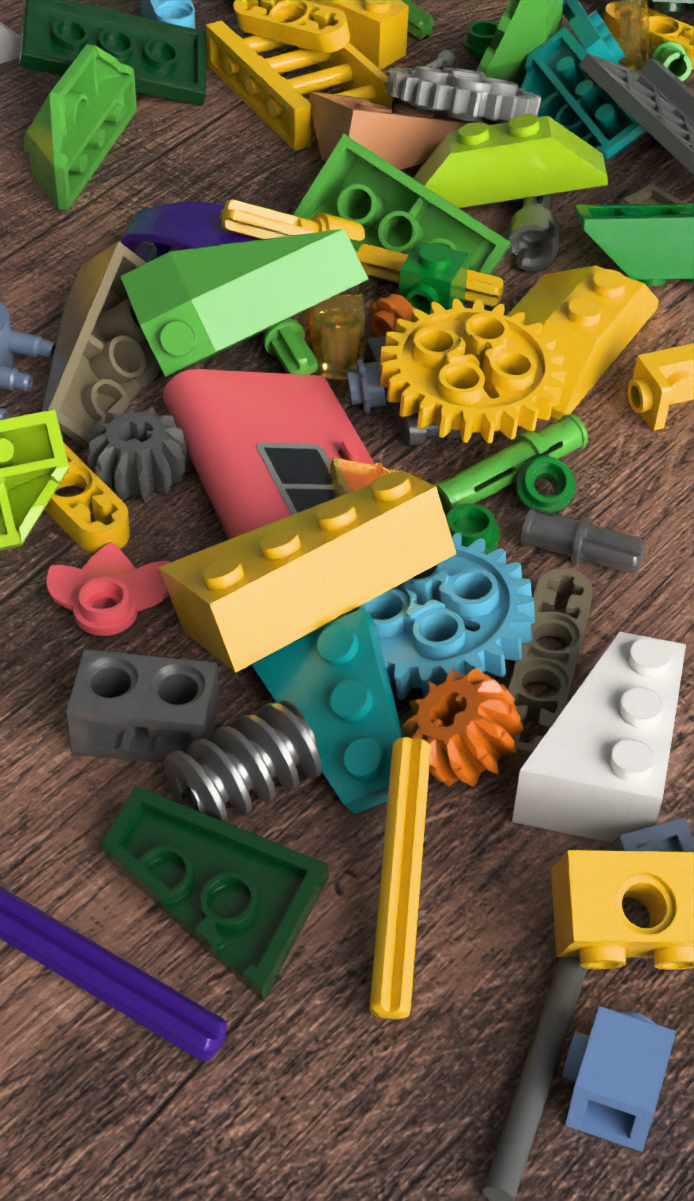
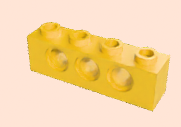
(591, 916)

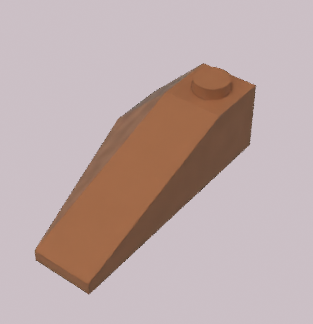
(397, 137)

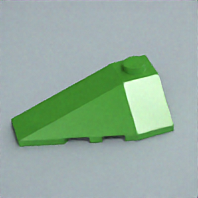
(519, 32)
(396, 208)
(223, 294)

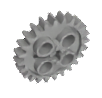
(461, 93)

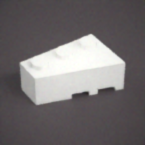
(610, 746)

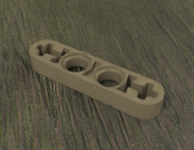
(549, 666)

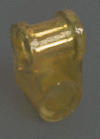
(336, 334)

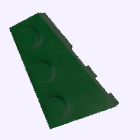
(218, 883)

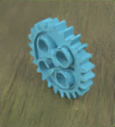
(454, 617)

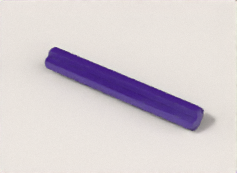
(110, 978)

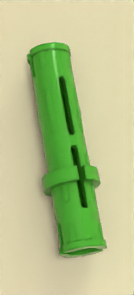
(502, 468)

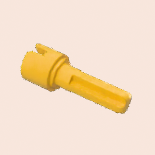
(267, 223)

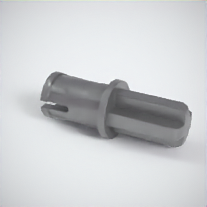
(582, 541)

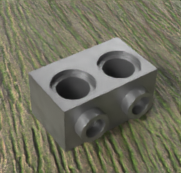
(140, 705)

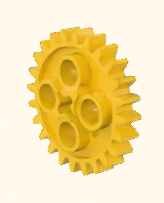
(472, 370)

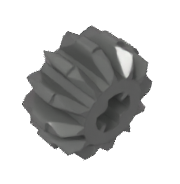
(137, 453)

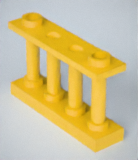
(281, 100)

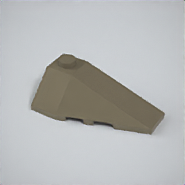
(99, 347)

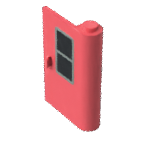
(261, 441)

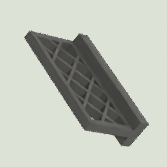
(653, 99)

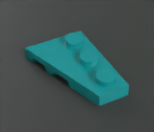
(592, 32)
(346, 699)

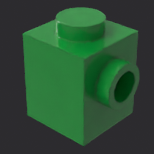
(433, 275)

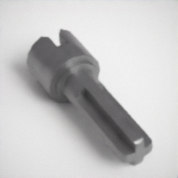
(534, 234)

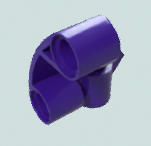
(177, 226)

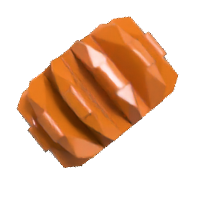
(467, 726)

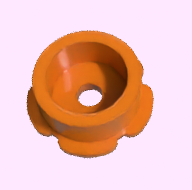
(387, 311)

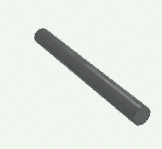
(535, 1081)

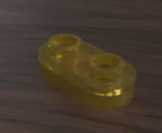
(633, 23)

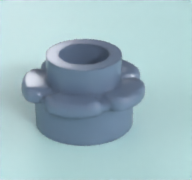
(365, 386)

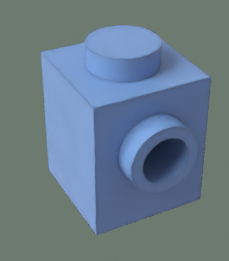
(617, 1076)

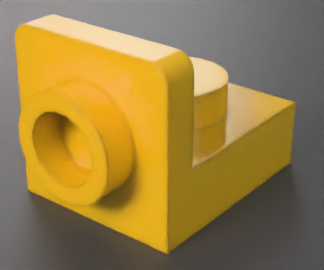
(660, 381)

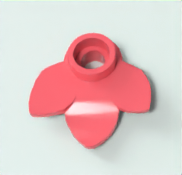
(106, 590)

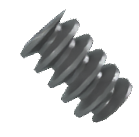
(244, 761)

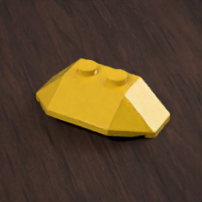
(593, 320)

